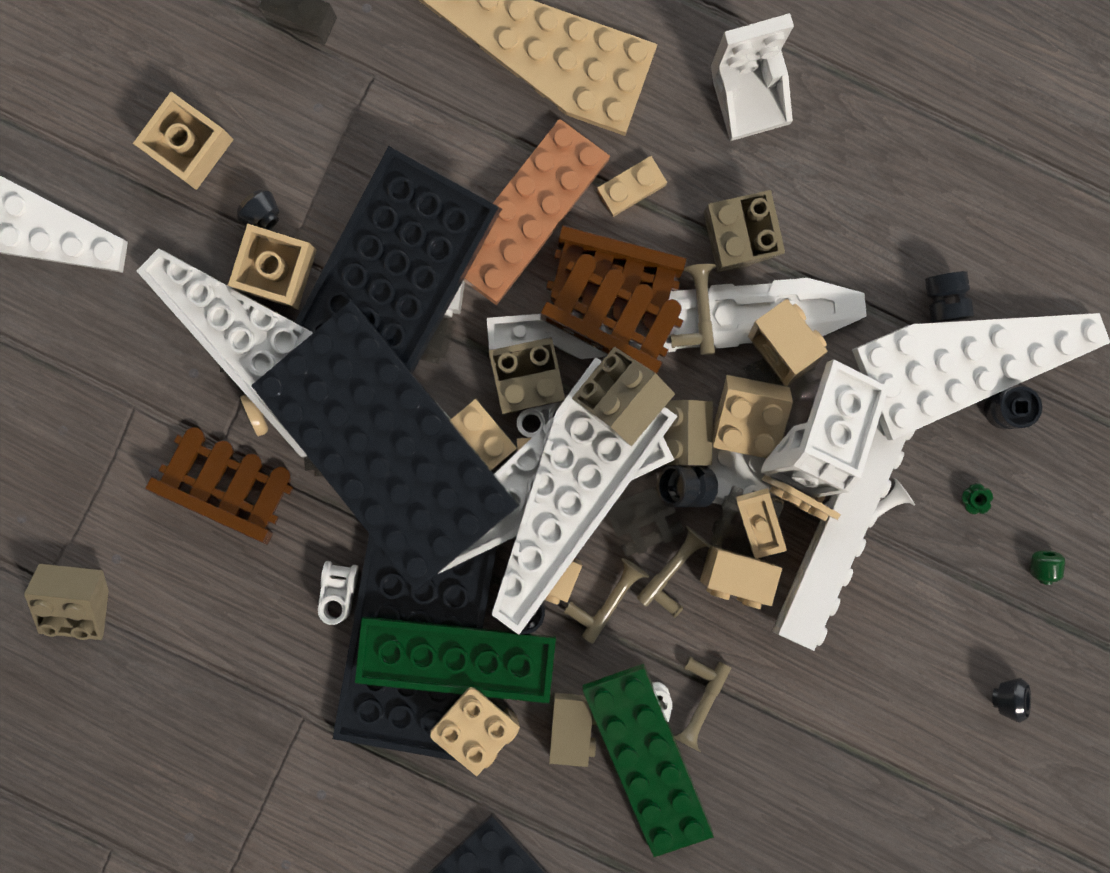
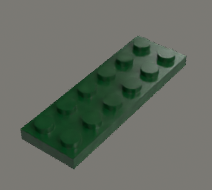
(455, 659)
(648, 760)

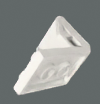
(753, 77)
(833, 446)

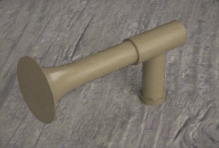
(704, 338)
(654, 588)
(596, 624)
(716, 681)

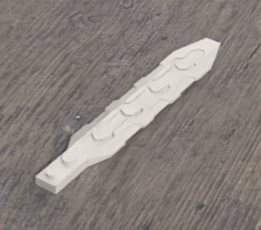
(731, 312)

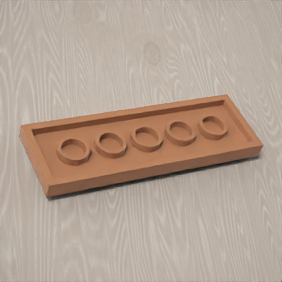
(534, 207)

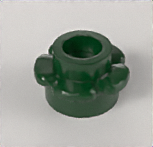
(969, 495)

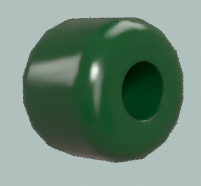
(1047, 566)

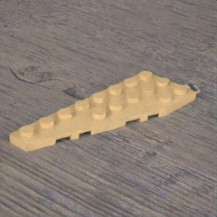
(566, 58)

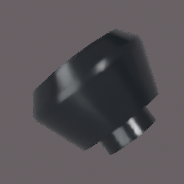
(259, 210)
(1013, 699)

